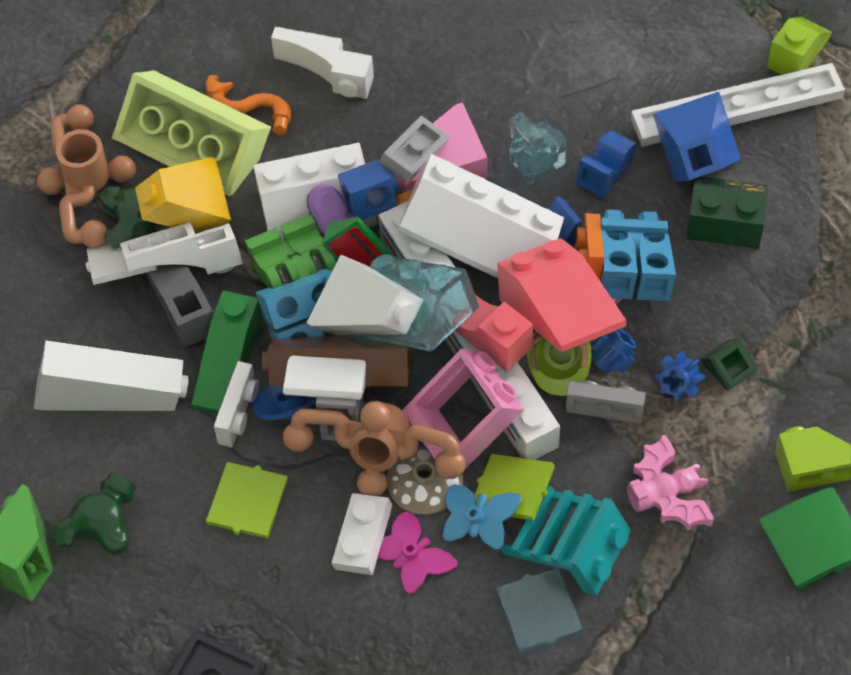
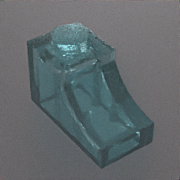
(535, 147)

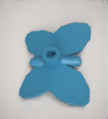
(478, 517)

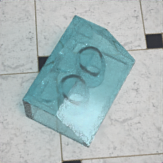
(446, 300)

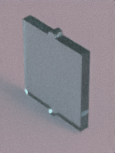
(539, 610)

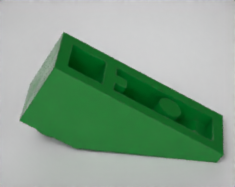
(228, 341)

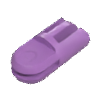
(326, 206)

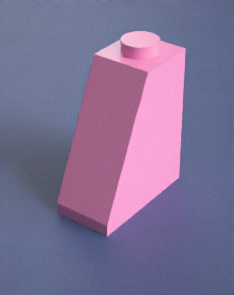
(462, 147)

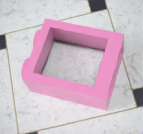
(426, 404)

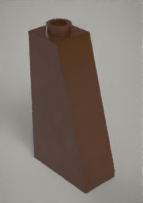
(385, 362)

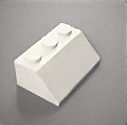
(287, 182)

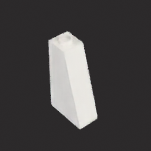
(107, 380)

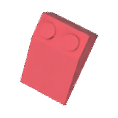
(558, 295)

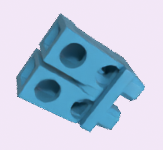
(637, 251)
(290, 306)

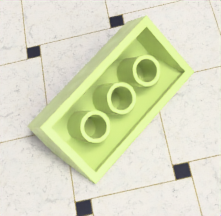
(187, 126)

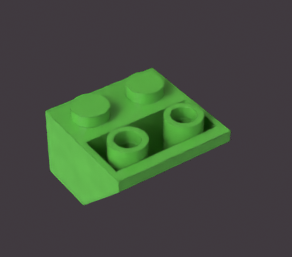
(23, 546)

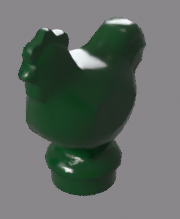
(126, 209)
(99, 516)

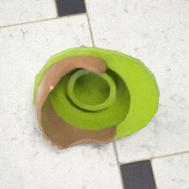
(555, 368)

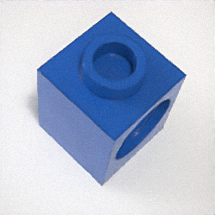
(368, 189)

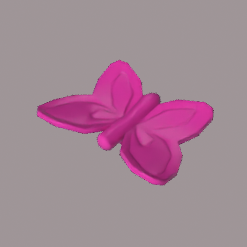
(412, 556)

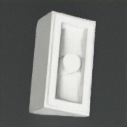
(325, 377)

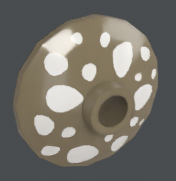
(415, 493)

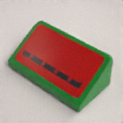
(354, 240)

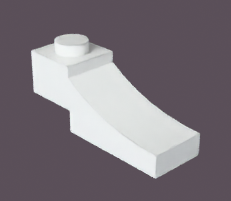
(324, 55)
(179, 245)

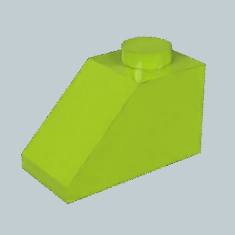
(796, 45)
(812, 458)

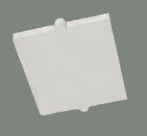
(109, 265)

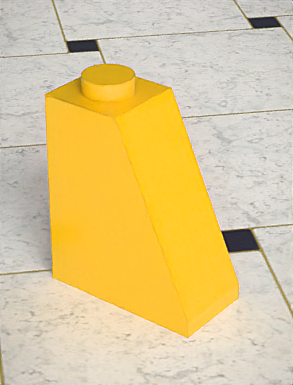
(185, 195)

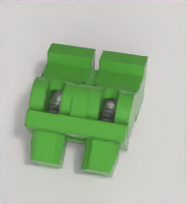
(292, 259)

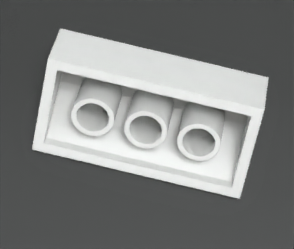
(474, 217)

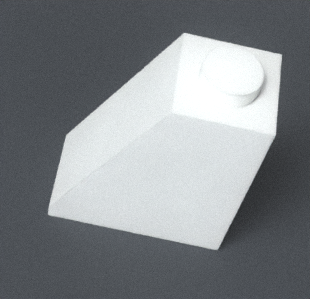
(363, 302)

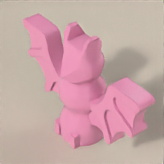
(662, 488)

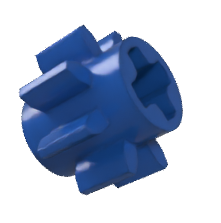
(613, 351)
(672, 382)

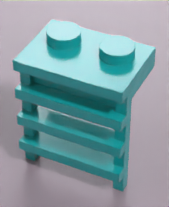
(587, 543)

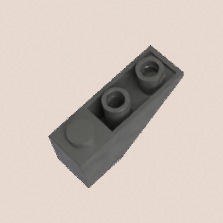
(182, 302)

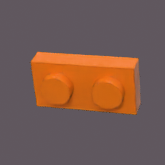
(590, 242)

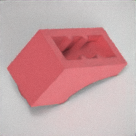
(498, 332)

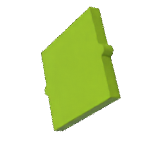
(516, 476)
(247, 500)

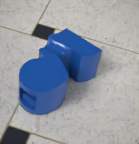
(610, 158)

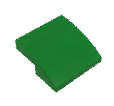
(811, 536)

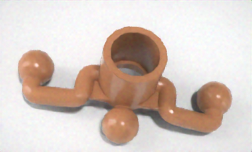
(82, 173)
(376, 441)

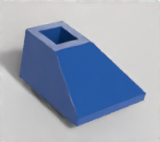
(696, 137)

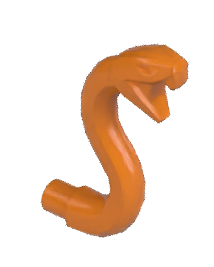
(281, 109)

